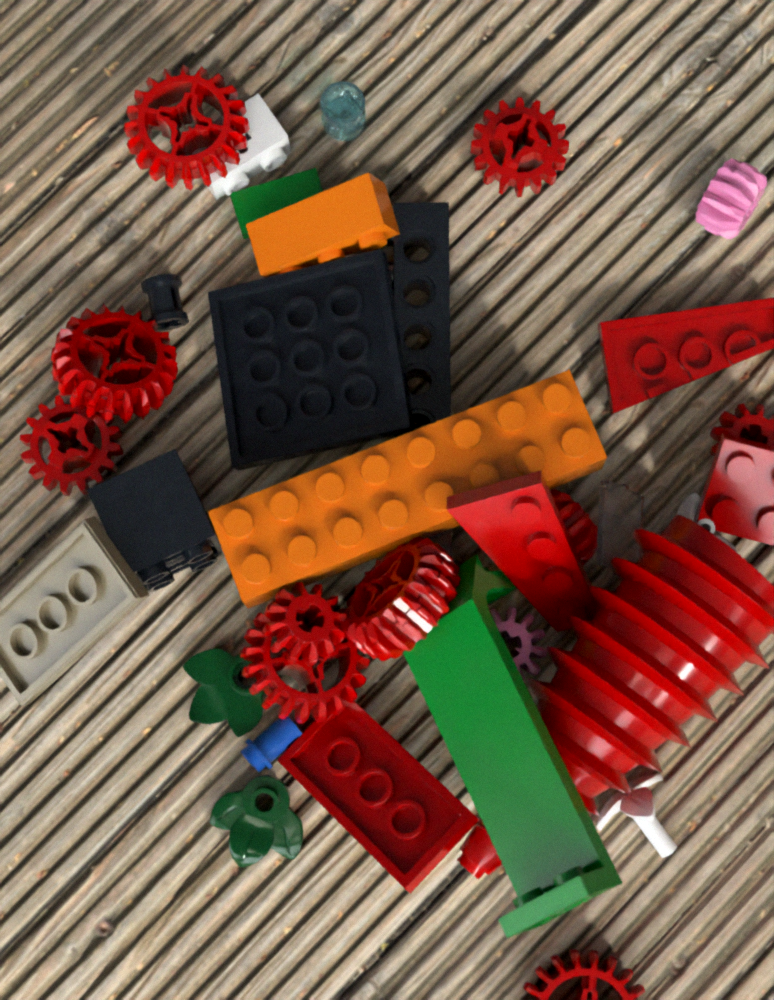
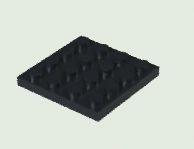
(310, 360)

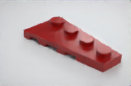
(529, 543)

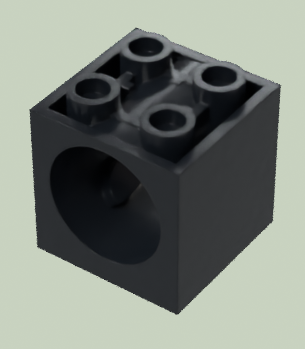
(157, 520)

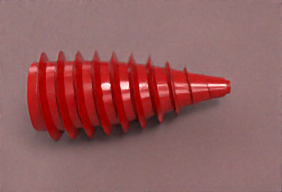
(646, 662)

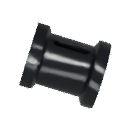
(165, 301)

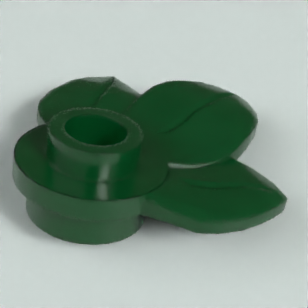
(222, 693)
(259, 828)

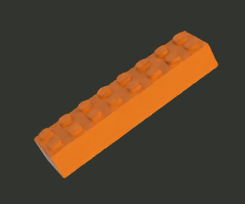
(401, 488)

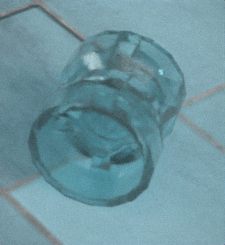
(343, 100)

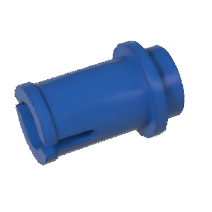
(270, 744)

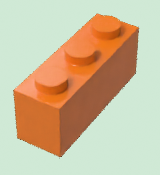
(324, 227)

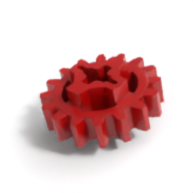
(505, 138)
(64, 461)

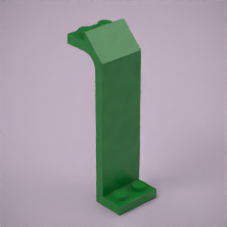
(508, 758)

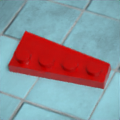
(675, 348)

